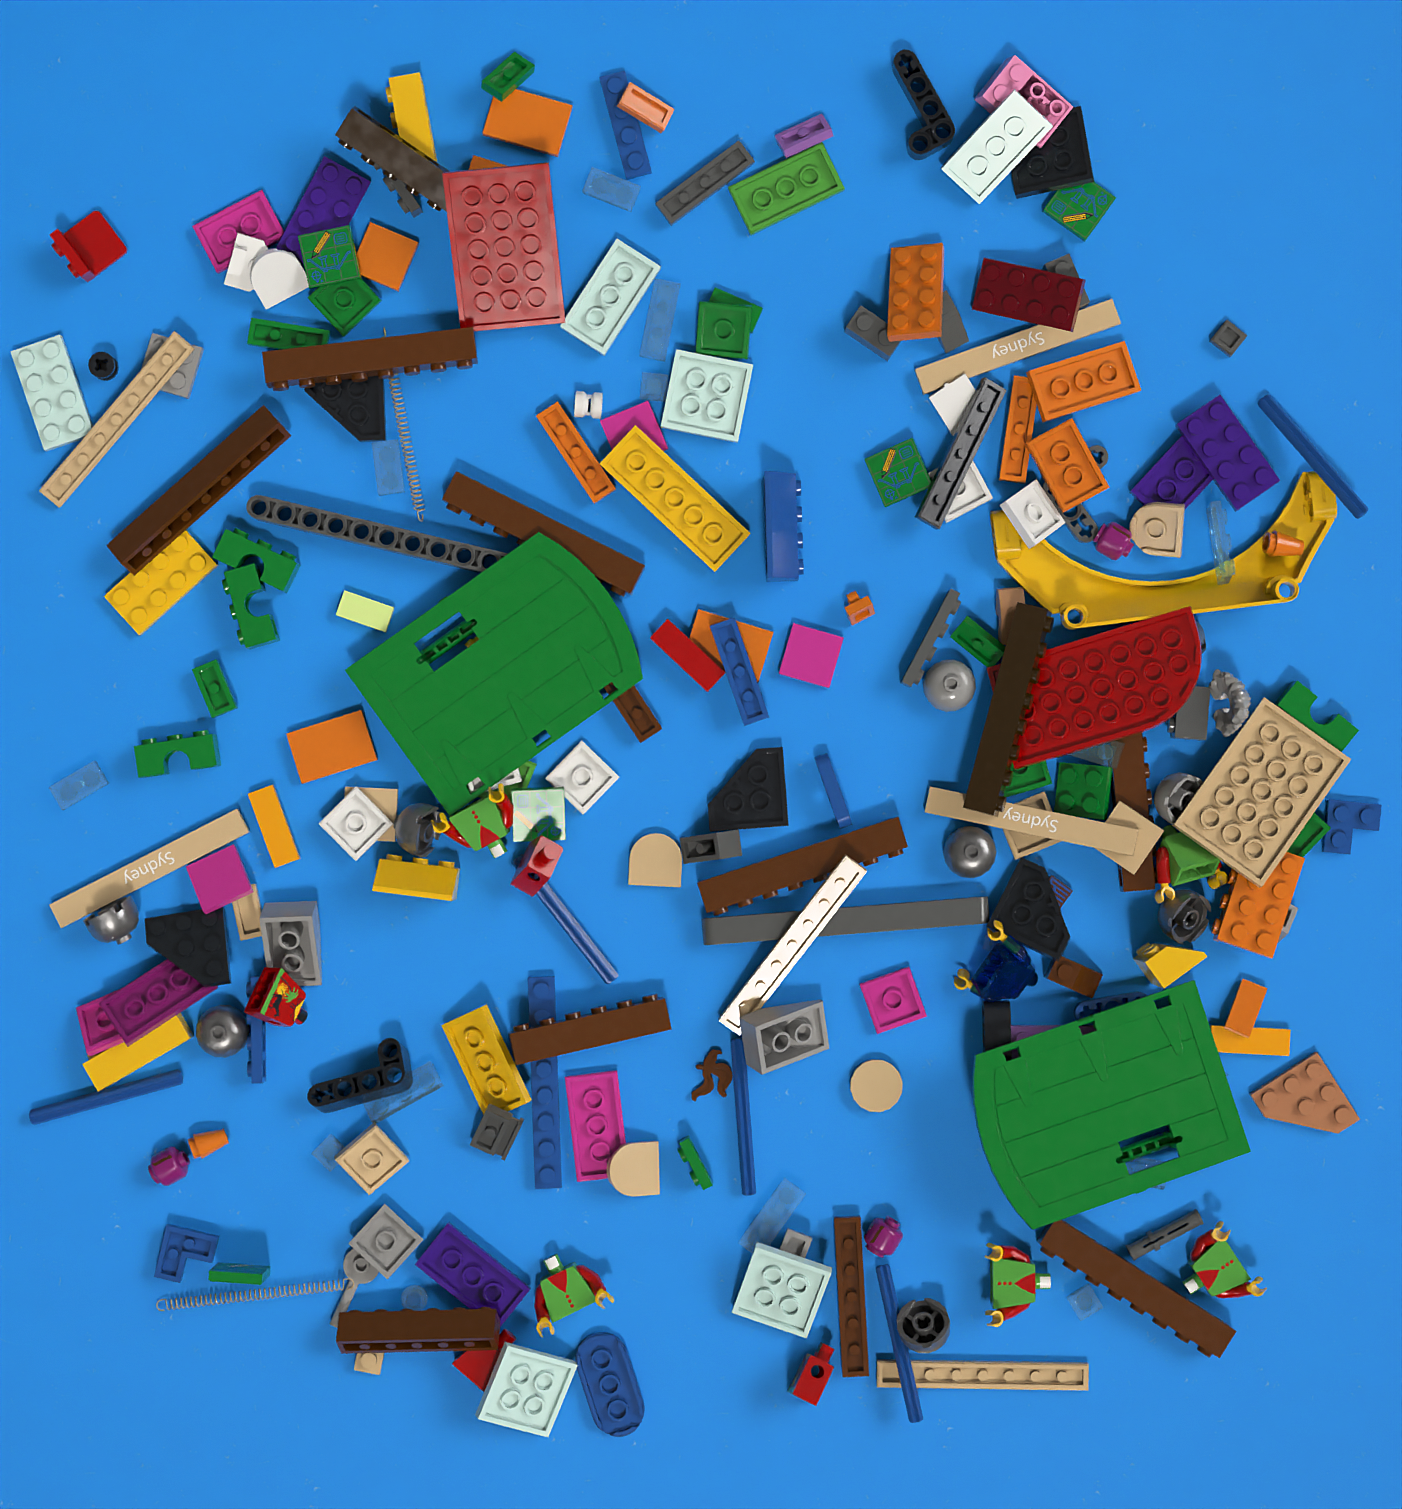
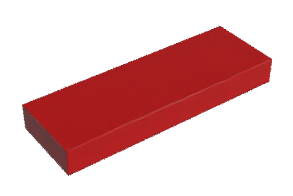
(687, 655)

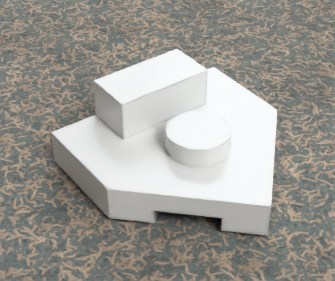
(241, 261)

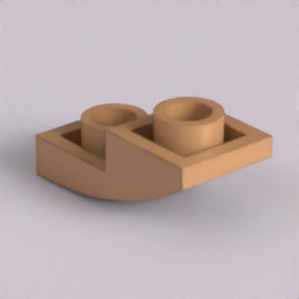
(1005, 608)

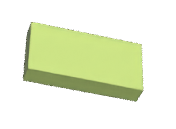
(365, 611)

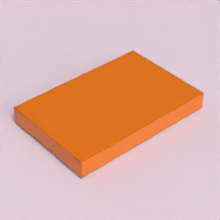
(528, 121)
(1067, 465)
(754, 638)
(331, 746)

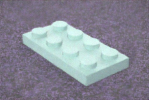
(996, 146)
(610, 297)
(52, 392)

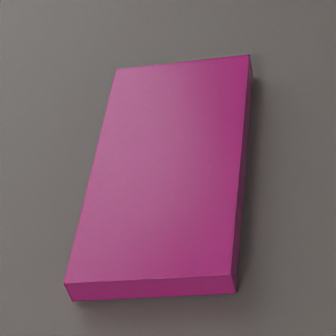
(594, 1121)

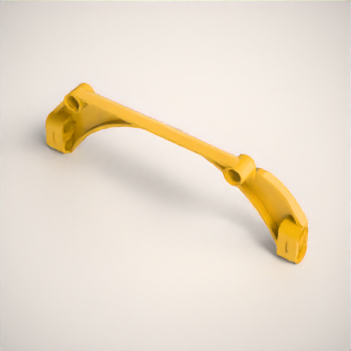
(1105, 600)

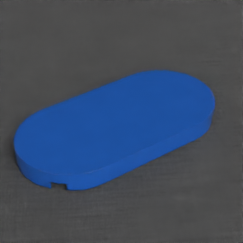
(610, 1384)

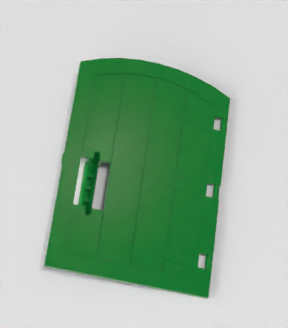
(538, 666)
(1070, 1098)

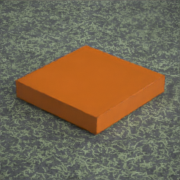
(385, 256)

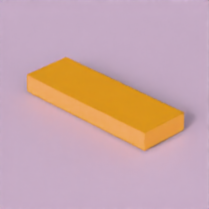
(274, 826)
(1261, 1041)

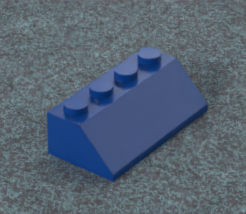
(781, 526)

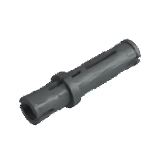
(1138, 1249)

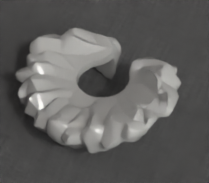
(1226, 686)

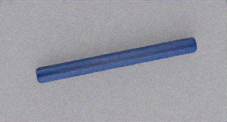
(1313, 456)
(574, 930)
(106, 1097)
(743, 1117)
(900, 1349)

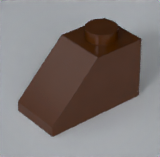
(1073, 976)

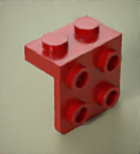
(89, 246)

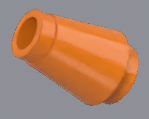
(1282, 545)
(207, 1143)

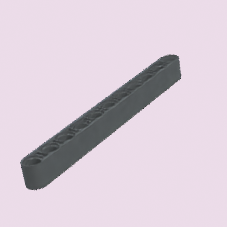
(376, 530)
(851, 920)

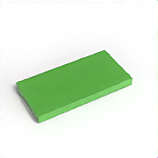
(786, 188)

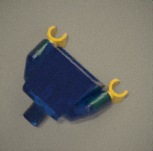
(1003, 972)

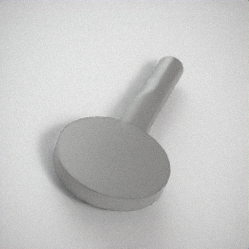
(360, 1272)

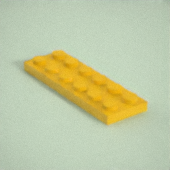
(674, 498)

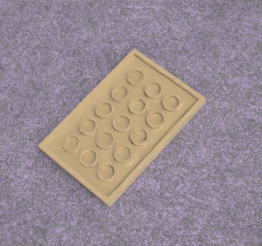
(1261, 792)

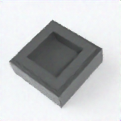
(1228, 338)

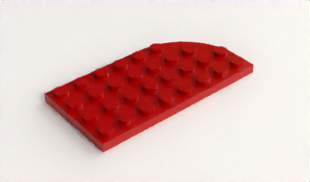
(1110, 686)

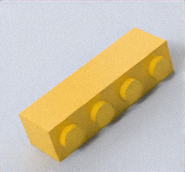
(411, 112)
(121, 1060)

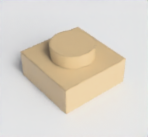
(369, 1362)

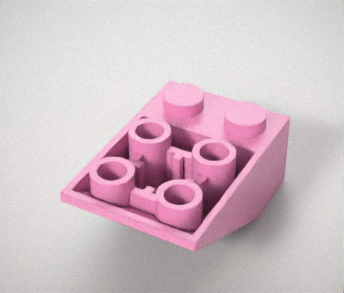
(1018, 76)

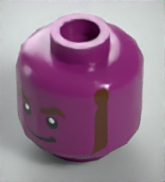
(1113, 541)
(169, 1166)
(883, 1236)

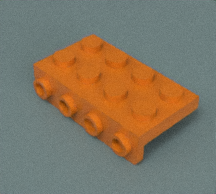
(1256, 915)

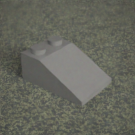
(293, 940)
(783, 1034)

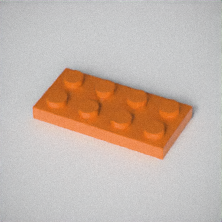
(916, 292)
(1083, 381)

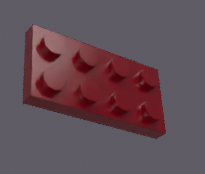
(1028, 294)

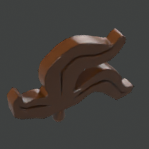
(721, 1070)

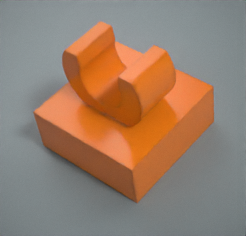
(858, 608)

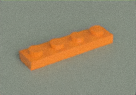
(1018, 432)
(576, 452)

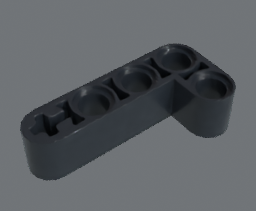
(918, 101)
(996, 1025)
(360, 1081)

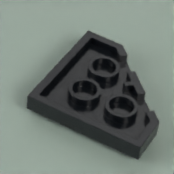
(1059, 163)
(355, 406)
(753, 795)
(1032, 912)
(193, 944)

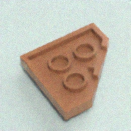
(1306, 1097)

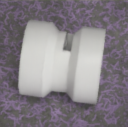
(582, 404)

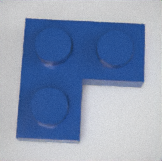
(1343, 818)
(181, 1244)

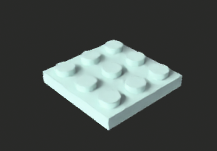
(706, 396)
(782, 1290)
(526, 1389)

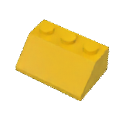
(417, 878)
(1166, 963)

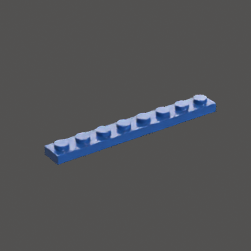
(545, 1091)

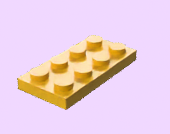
(161, 583)
(486, 1060)

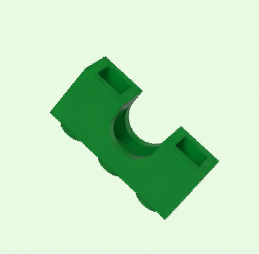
(236, 549)
(242, 585)
(1297, 703)
(153, 757)

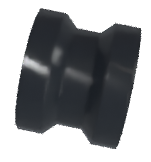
(107, 370)

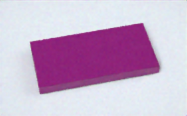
(152, 1000)

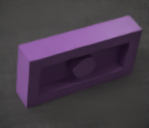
(803, 135)

